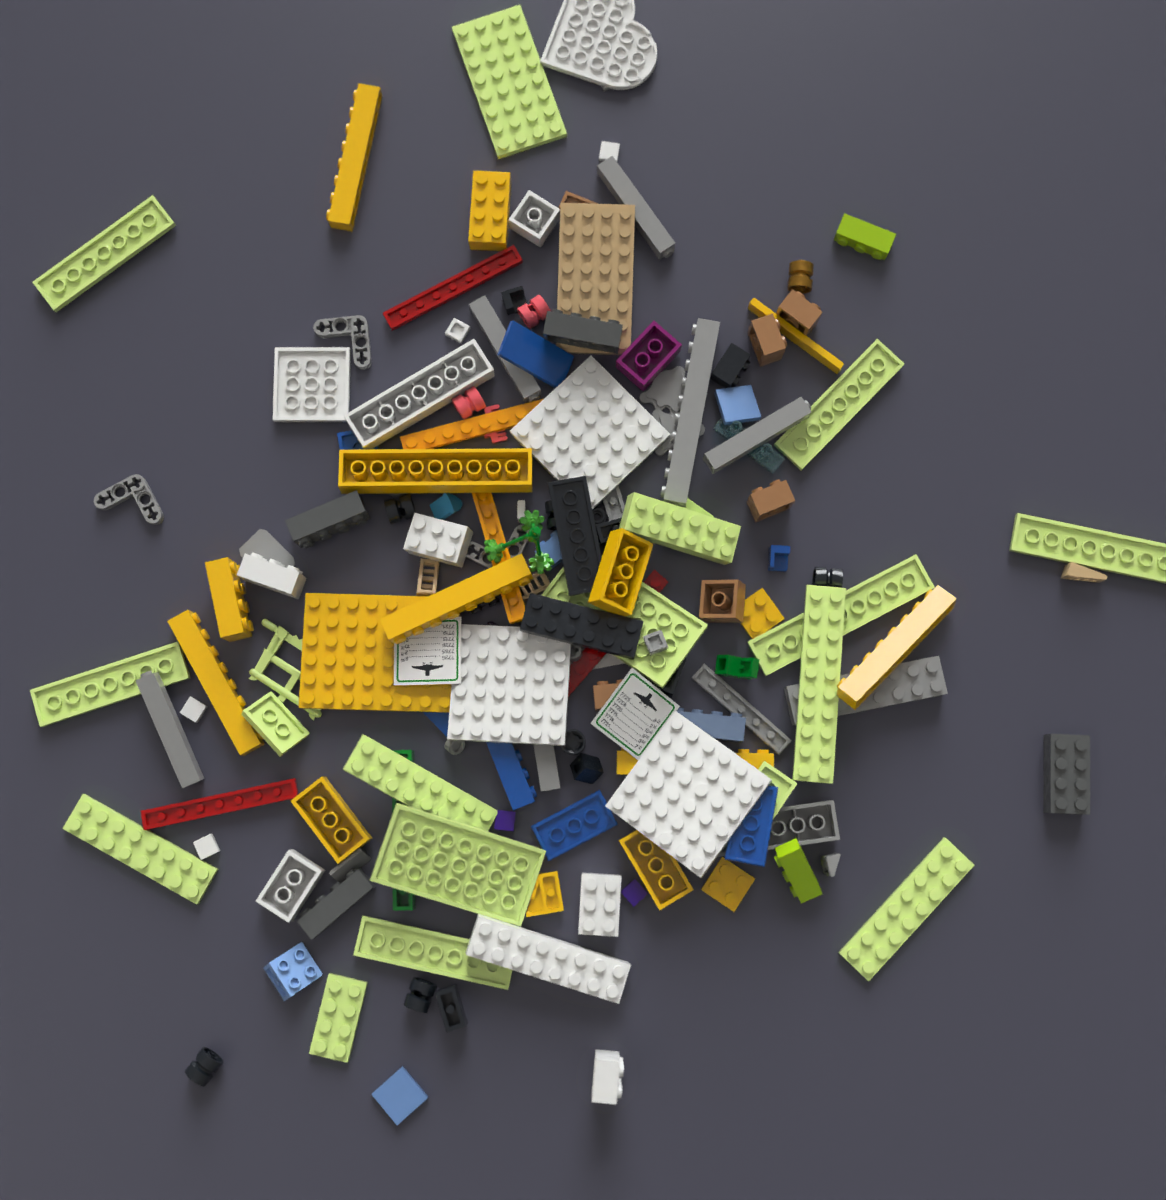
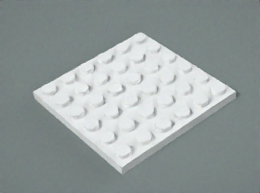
(590, 430)
(510, 687)
(688, 793)

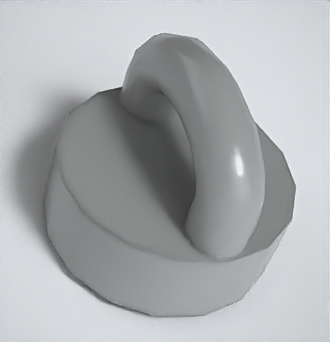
(454, 747)

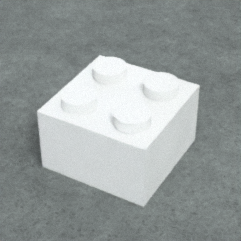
(534, 218)

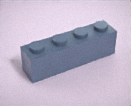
(718, 726)

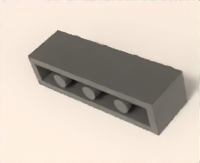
(336, 903)

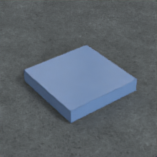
(737, 404)
(399, 1095)

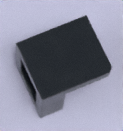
(513, 299)
(586, 768)

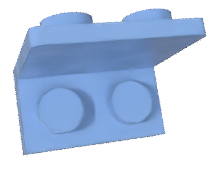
(292, 971)

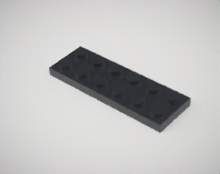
(575, 533)
(581, 626)

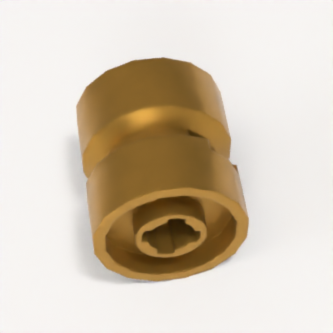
(800, 276)

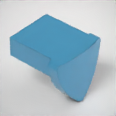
(446, 506)

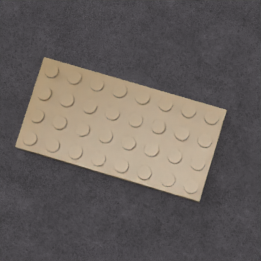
(597, 266)

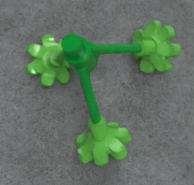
(531, 523)

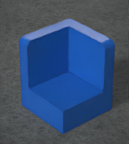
(778, 558)

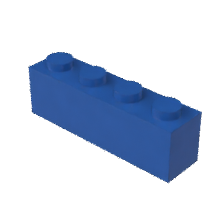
(511, 774)

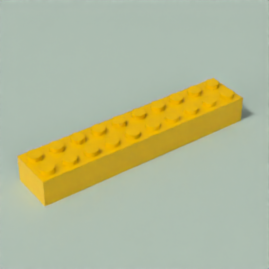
(435, 471)

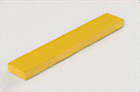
(798, 337)

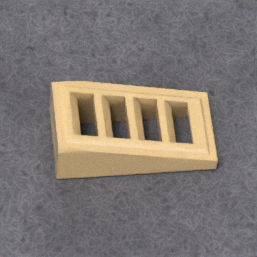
(1080, 573)
(540, 588)
(428, 589)

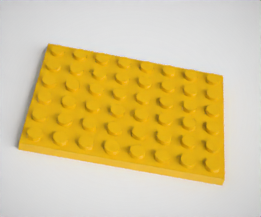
(351, 661)

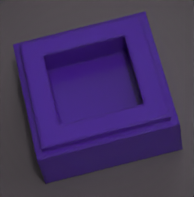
(505, 820)
(634, 892)

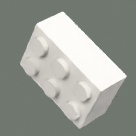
(438, 540)
(272, 575)
(290, 885)
(599, 904)
(606, 1074)

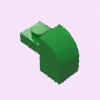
(737, 667)

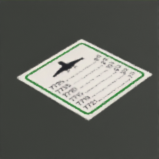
(430, 656)
(634, 714)

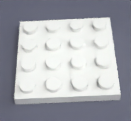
(311, 384)

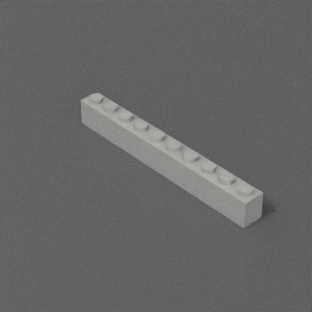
(691, 412)

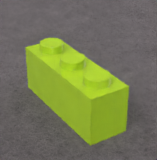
(864, 237)
(797, 871)

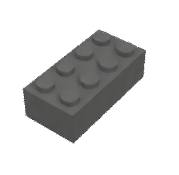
(582, 332)
(328, 519)
(1066, 774)

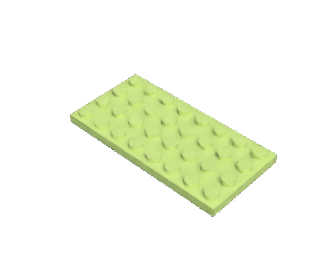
(509, 82)
(657, 613)
(457, 864)

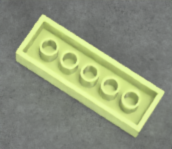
(680, 528)

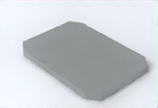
(267, 546)

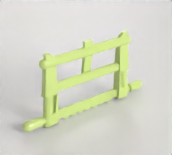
(269, 655)

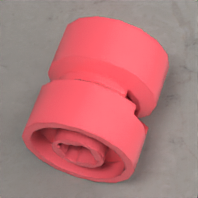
(533, 312)
(468, 403)

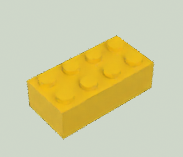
(489, 210)
(620, 572)
(229, 599)
(331, 819)
(656, 869)

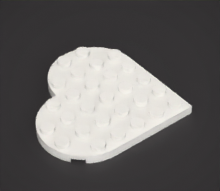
(601, 44)

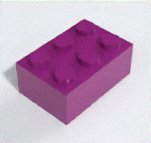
(648, 355)

